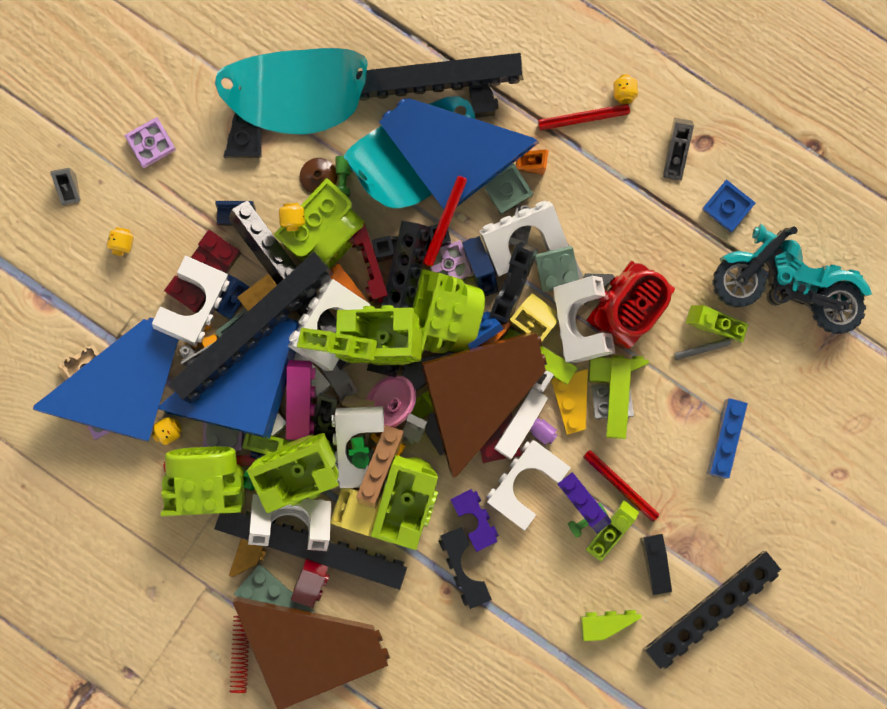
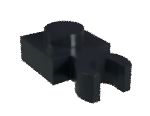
(324, 427)

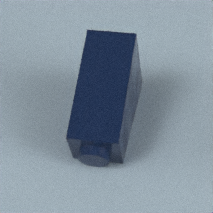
(480, 265)

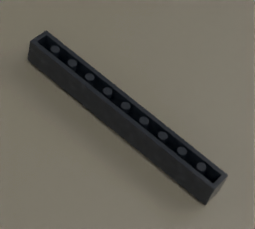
(442, 75)
(274, 259)
(251, 328)
(337, 555)

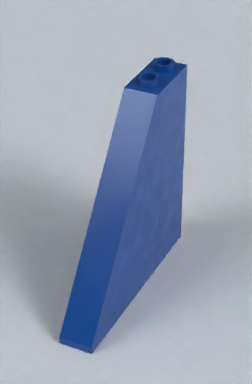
(452, 145)
(118, 386)
(249, 393)

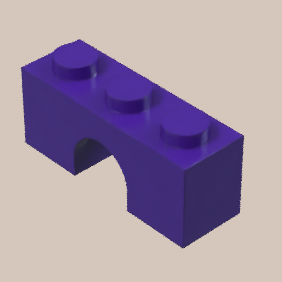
(584, 502)
(484, 534)

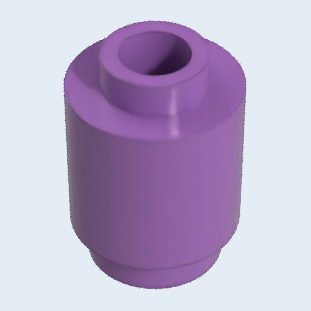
(543, 431)

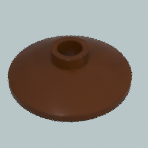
(307, 178)

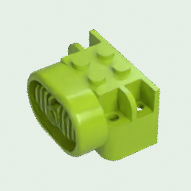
(327, 226)
(447, 312)
(393, 328)
(295, 472)
(202, 481)
(406, 502)

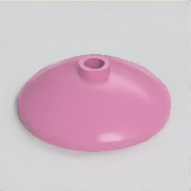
(397, 398)

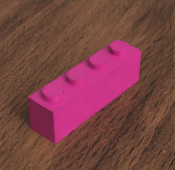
(299, 399)

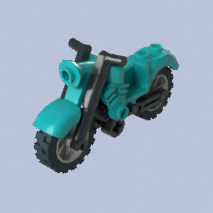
(820, 288)

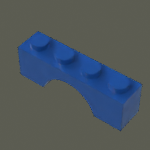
(726, 446)

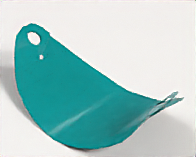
(295, 88)
(385, 169)

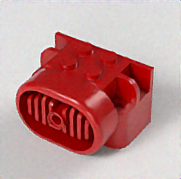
(631, 304)

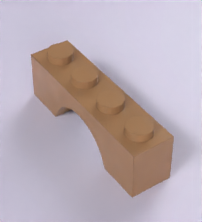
(379, 466)

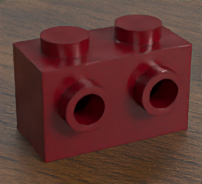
(309, 583)

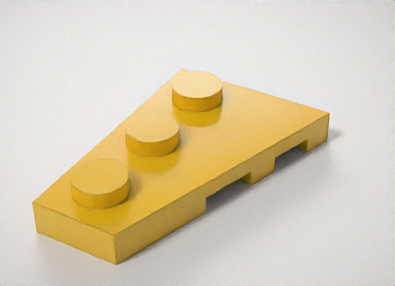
(572, 401)

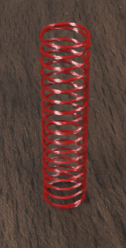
(241, 658)

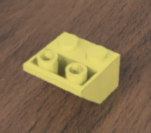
(534, 317)
(352, 514)

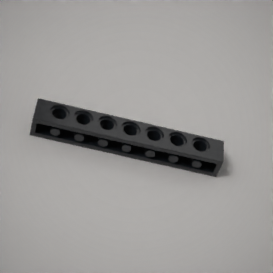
(404, 275)
(701, 610)

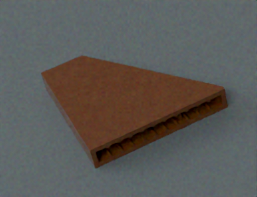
(479, 390)
(307, 650)

